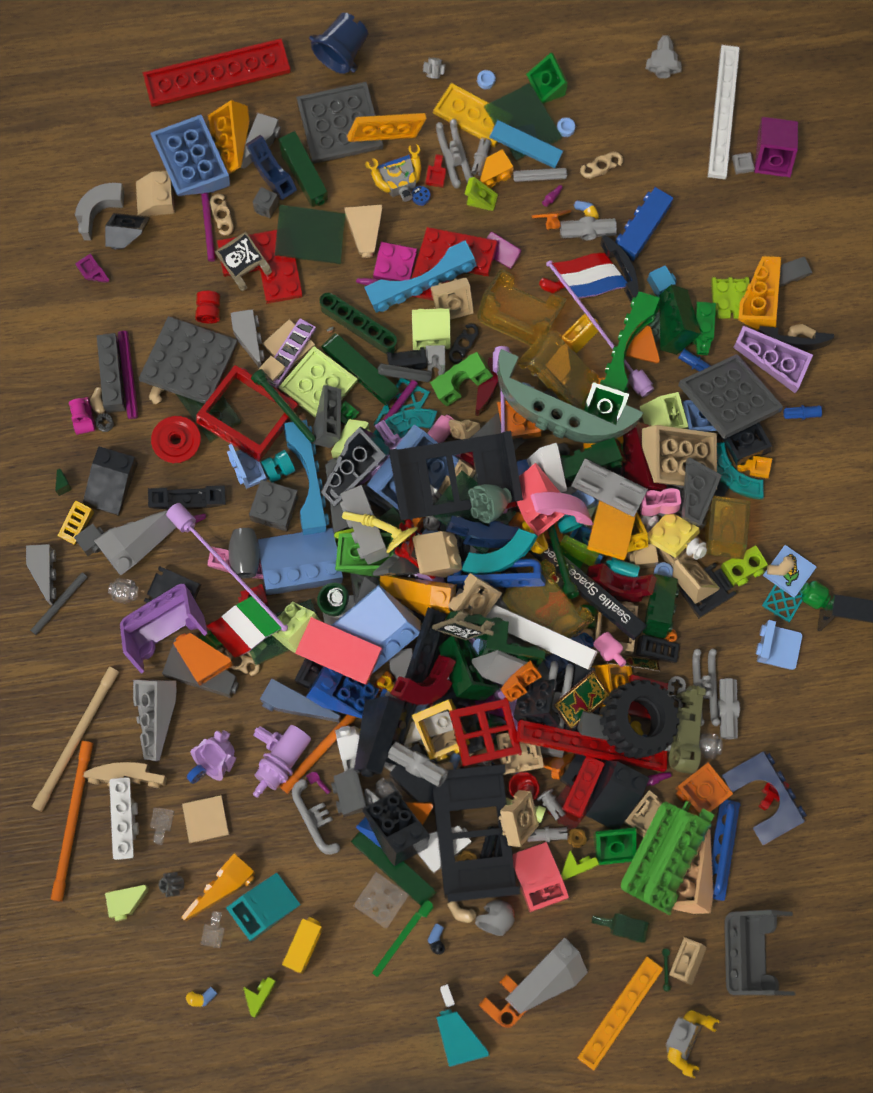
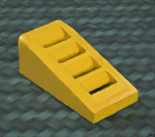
(70, 520)

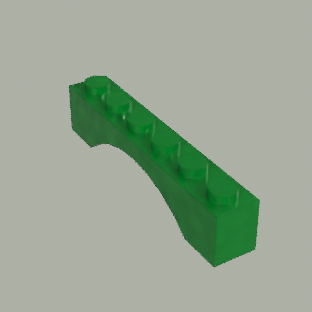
(642, 314)

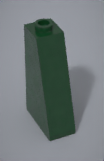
(302, 169)

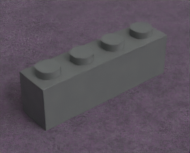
(110, 373)

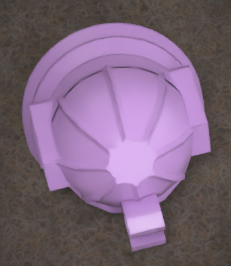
(215, 755)

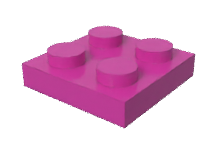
(394, 262)

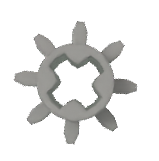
(434, 67)

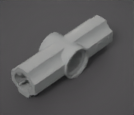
(587, 228)
(728, 709)
(418, 764)

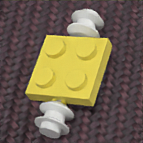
(674, 535)

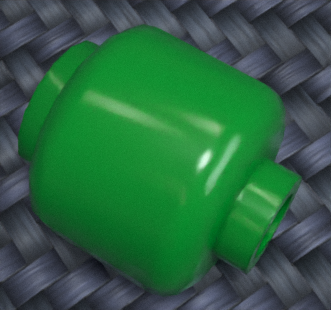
(815, 594)

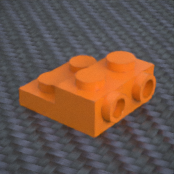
(517, 424)
(703, 790)

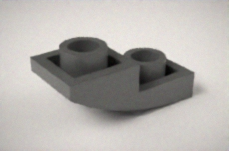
(794, 270)

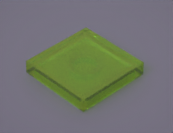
(578, 550)

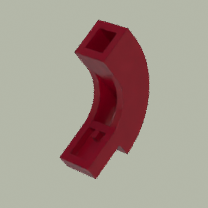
(622, 587)
(428, 690)

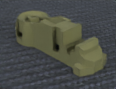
(688, 731)

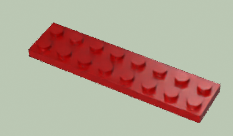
(216, 72)

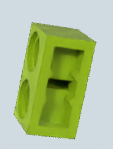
(745, 568)

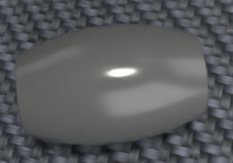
(244, 552)

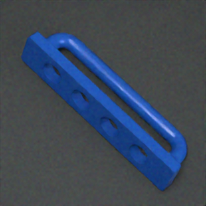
(506, 580)
(731, 810)

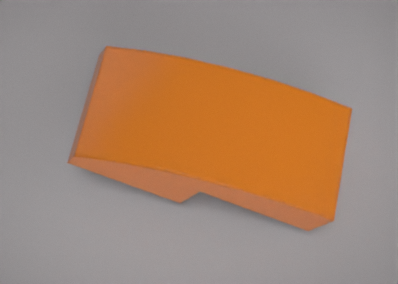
(516, 684)

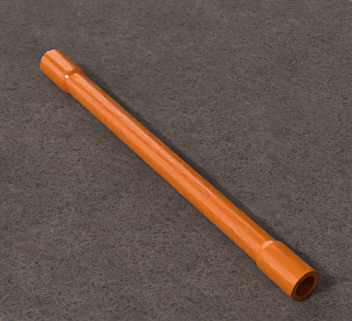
(324, 745)
(59, 883)

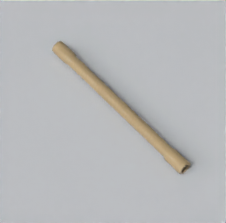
(106, 683)

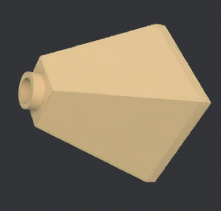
(364, 226)

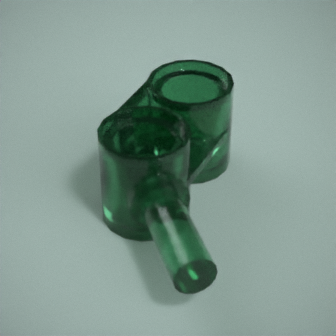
(624, 927)

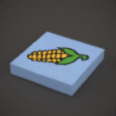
(796, 577)

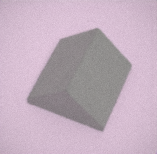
(497, 666)

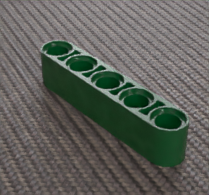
(353, 316)
(360, 368)
(400, 874)

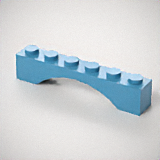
(388, 293)
(312, 514)

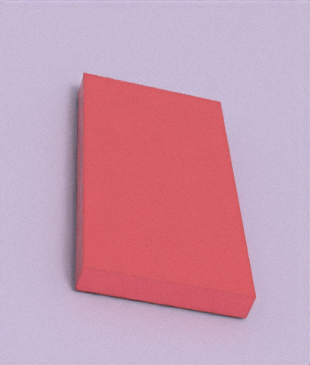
(339, 651)

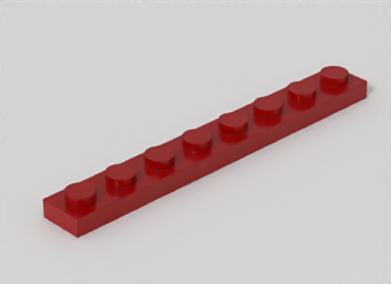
(580, 744)

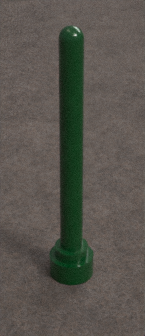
(260, 378)
(569, 587)

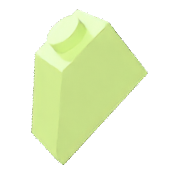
(124, 901)

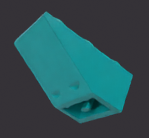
(263, 907)

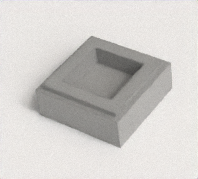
(743, 163)

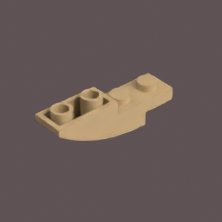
(135, 771)

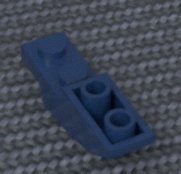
(476, 534)

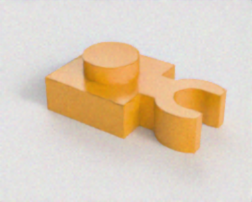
(758, 466)

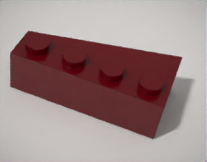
(636, 467)

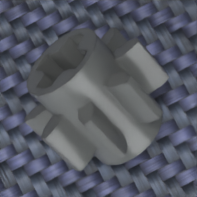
(171, 884)

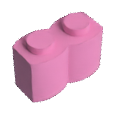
(664, 502)

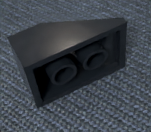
(109, 480)
(615, 794)

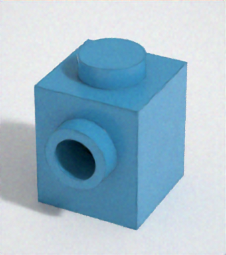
(660, 280)

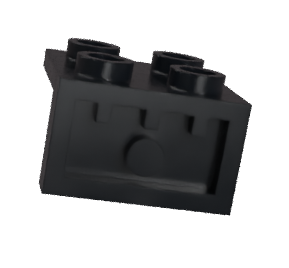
(537, 704)

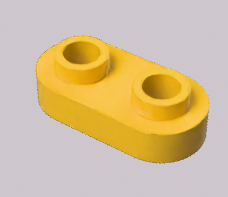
(540, 544)

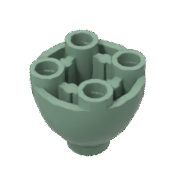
(488, 501)

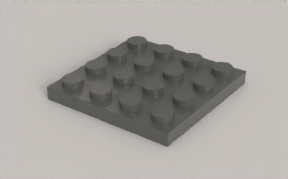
(329, 117)
(188, 360)
(730, 396)

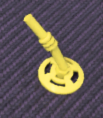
(371, 520)

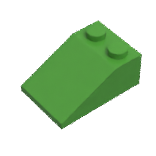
(349, 559)

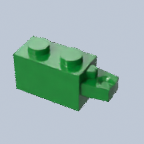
(706, 320)

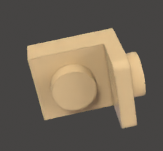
(463, 429)

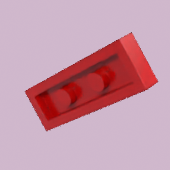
(583, 786)

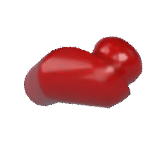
(550, 286)

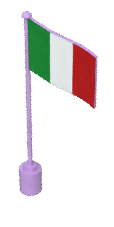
(247, 621)

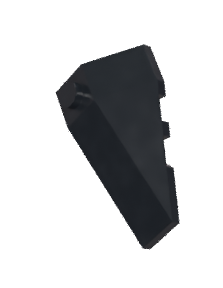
(359, 458)

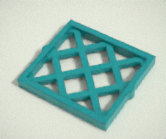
(776, 612)

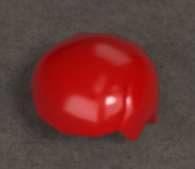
(525, 782)

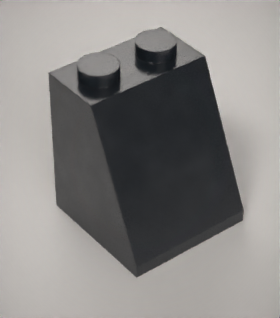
(416, 787)

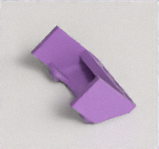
(158, 620)

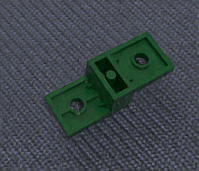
(498, 640)

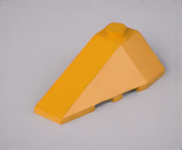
(230, 128)
(419, 593)

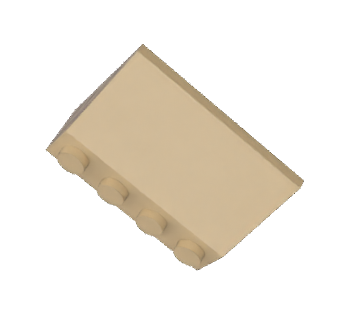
(669, 448)

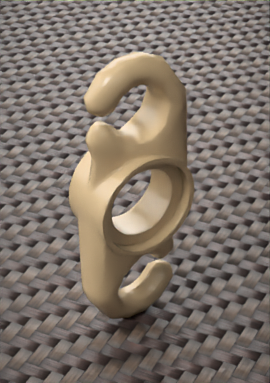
(597, 171)
(222, 207)
(245, 661)

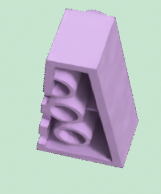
(775, 357)

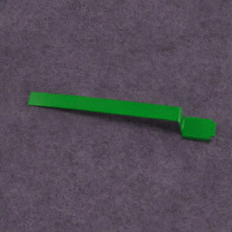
(423, 911)

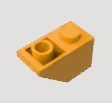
(496, 169)

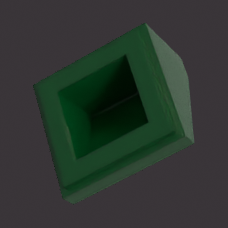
(62, 483)

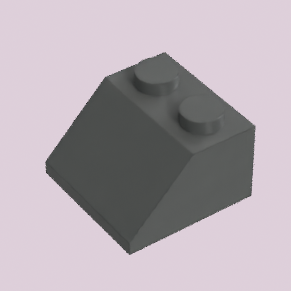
(349, 793)

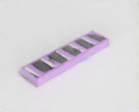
(293, 347)

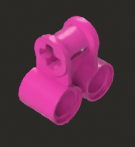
(82, 415)

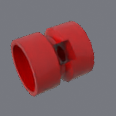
(207, 309)

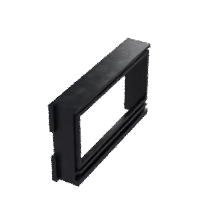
(847, 608)

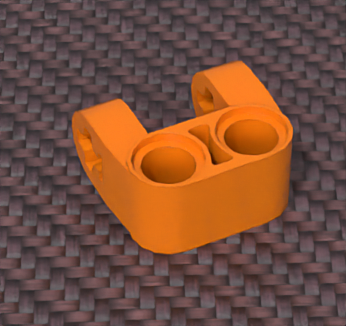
(494, 1013)

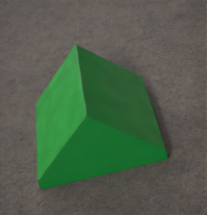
(548, 79)
(606, 402)
(615, 846)

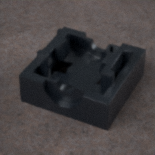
(749, 444)

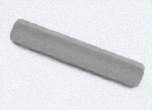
(541, 174)

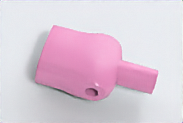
(609, 648)

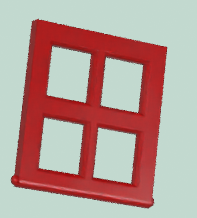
(485, 731)

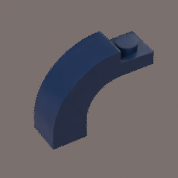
(269, 169)

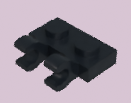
(471, 724)

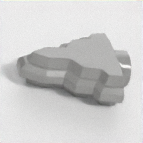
(664, 59)

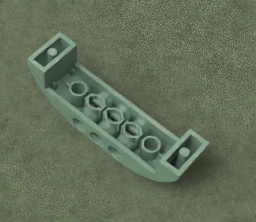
(588, 427)

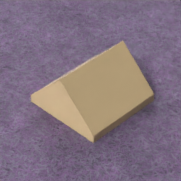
(694, 580)

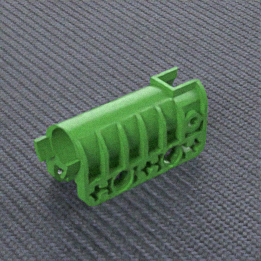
(666, 856)

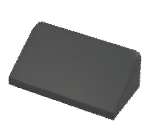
(590, 725)

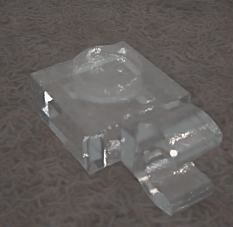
(162, 822)
(212, 933)

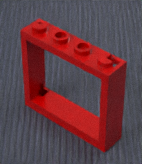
(229, 434)

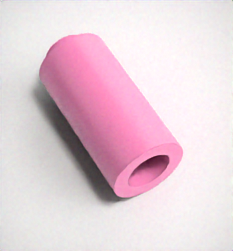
(440, 429)

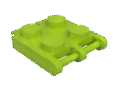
(727, 296)

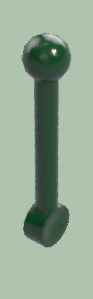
(666, 987)

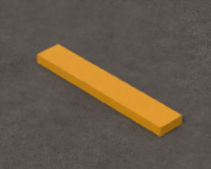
(620, 1013)

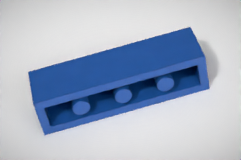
(644, 223)

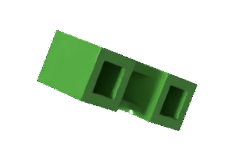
(447, 385)

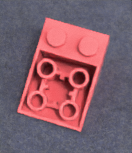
(532, 482)
(539, 877)

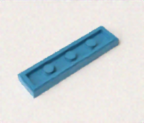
(526, 144)

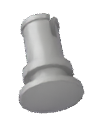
(551, 803)

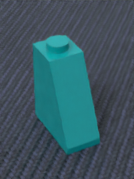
(458, 1039)

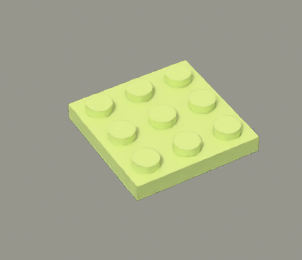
(310, 375)

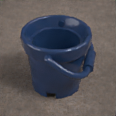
(340, 44)

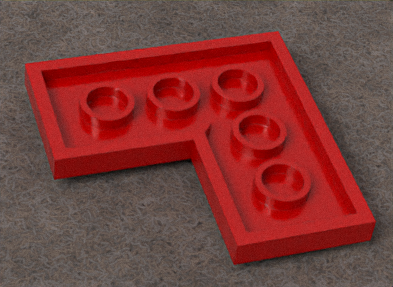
(436, 245)
(284, 280)

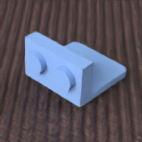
(247, 468)
(778, 646)

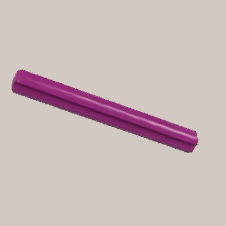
(127, 373)

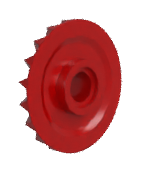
(171, 429)

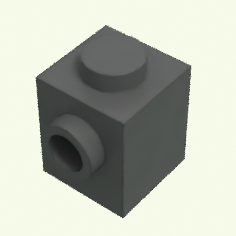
(265, 202)
(87, 537)

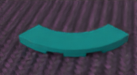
(406, 419)
(737, 481)
(501, 559)

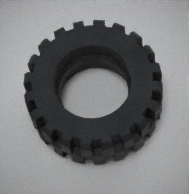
(661, 712)

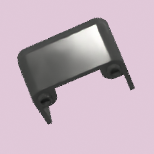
(746, 953)

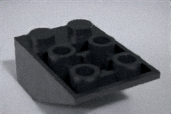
(396, 828)

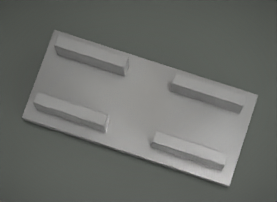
(609, 487)

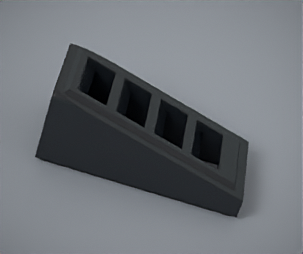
(641, 646)

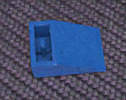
(340, 692)

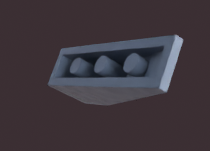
(289, 701)

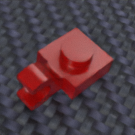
(436, 173)
(771, 794)

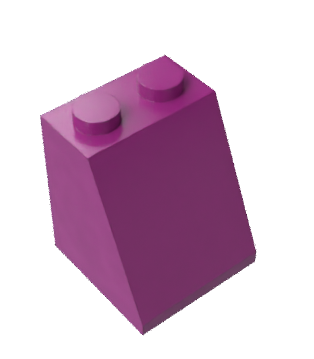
(776, 146)

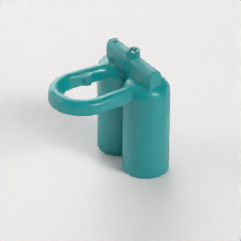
(623, 568)

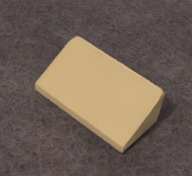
(688, 960)

